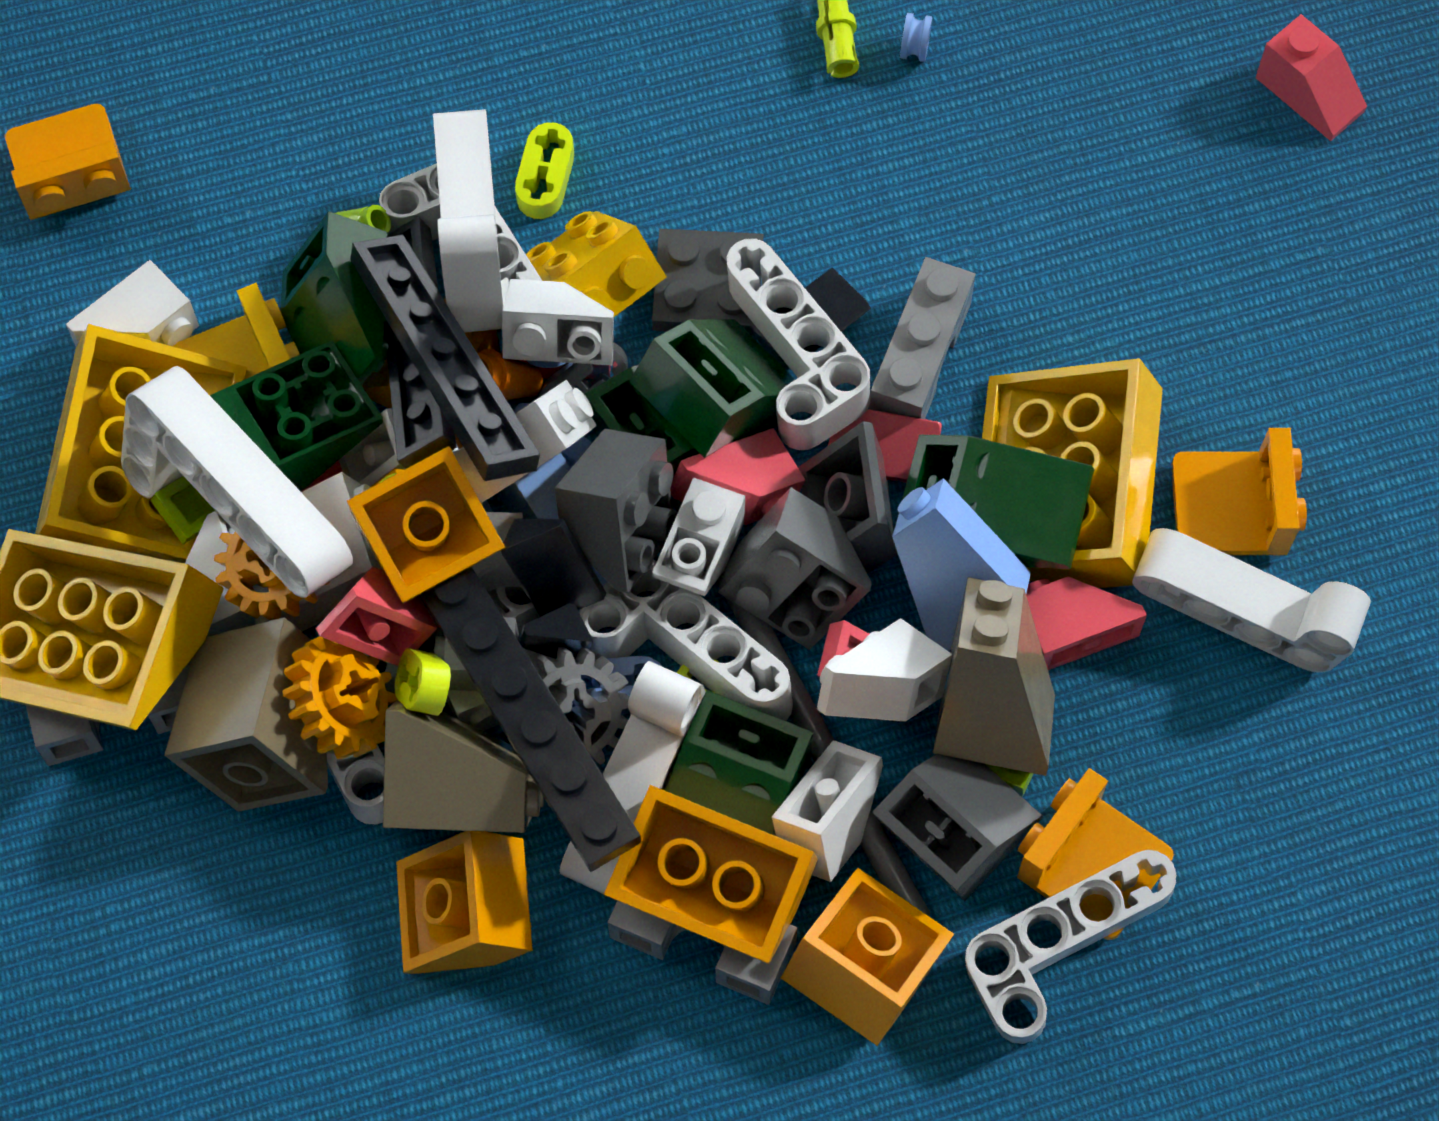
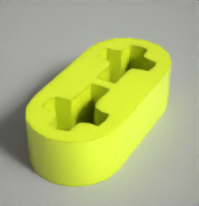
(534, 168)
(422, 681)

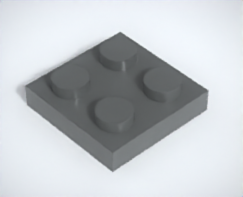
(696, 278)

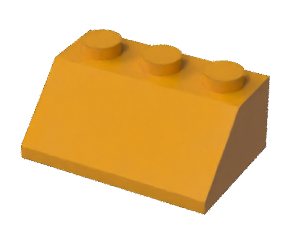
(712, 874)

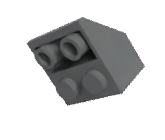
(619, 504)
(796, 570)
(957, 819)

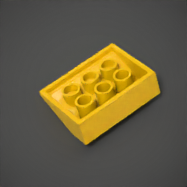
(1097, 418)
(86, 486)
(96, 627)

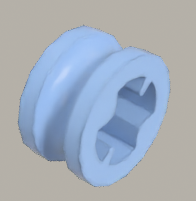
(916, 37)

